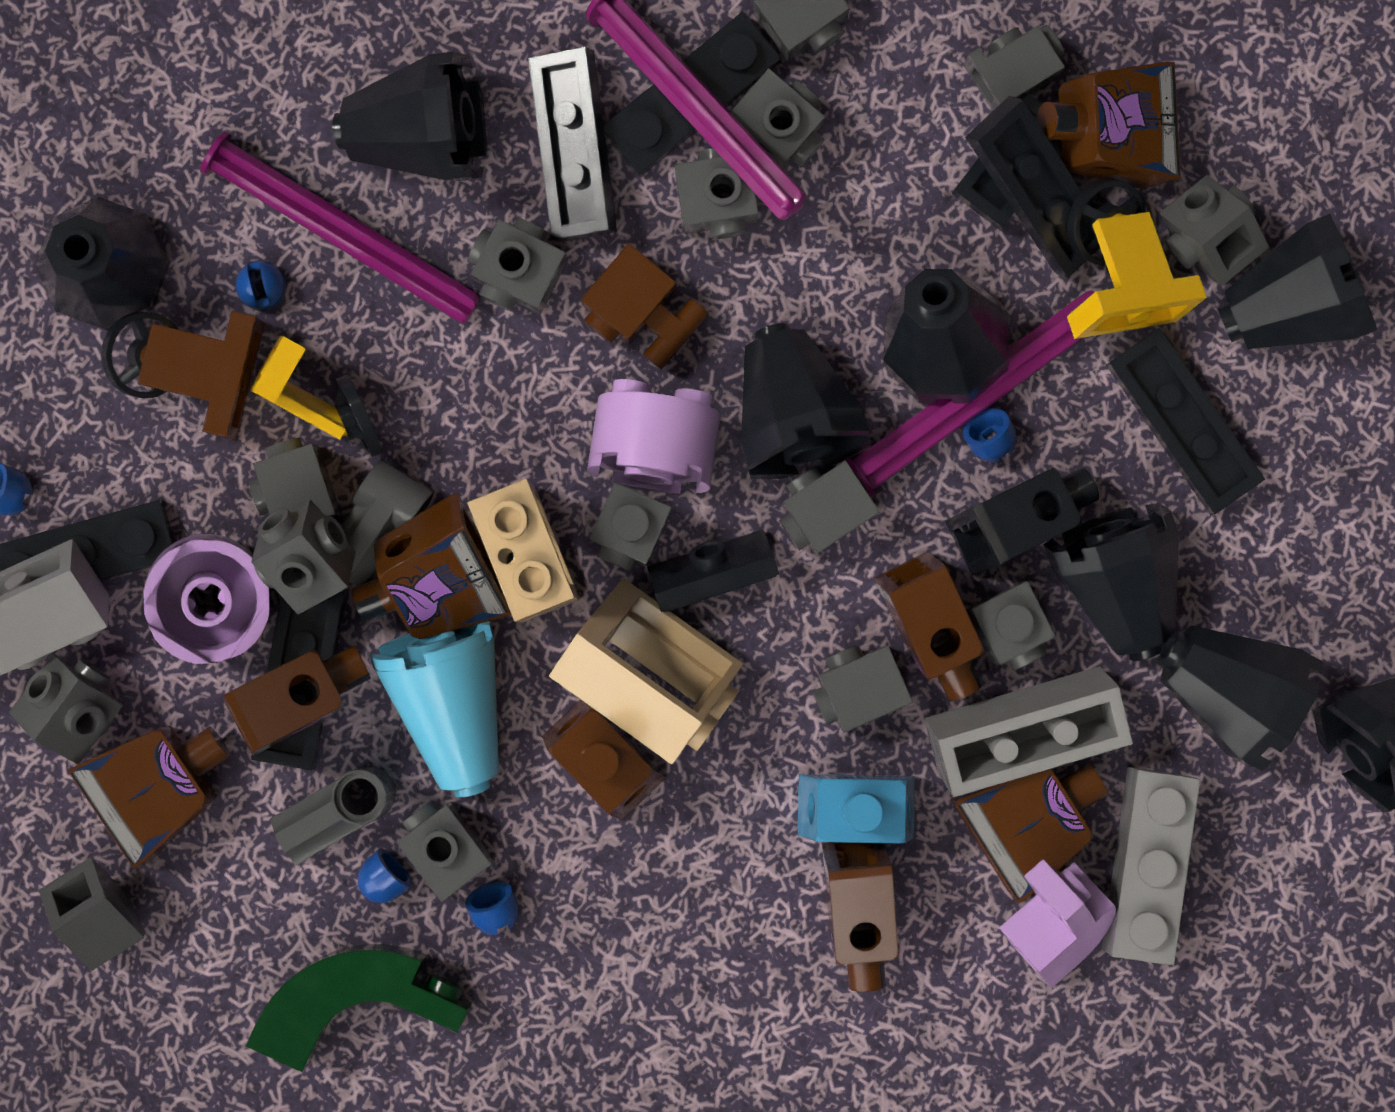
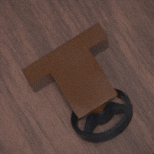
(190, 365)

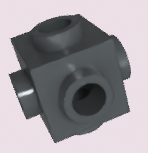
(796, 105)
(704, 210)
(1213, 230)
(531, 283)
(303, 555)
(66, 707)

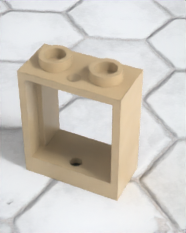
(517, 524)
(666, 648)

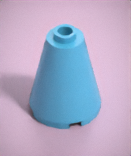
(447, 702)

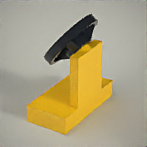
(1136, 263)
(345, 419)

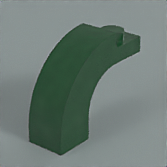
(307, 1002)

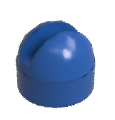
(272, 281)
(983, 424)
(12, 490)
(383, 877)
(492, 907)

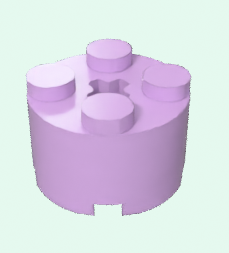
(654, 437)
(215, 632)

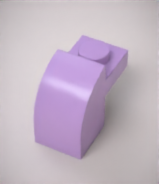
(1059, 922)

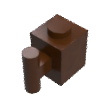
(632, 297)

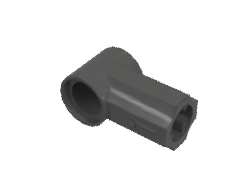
(380, 505)
(330, 814)

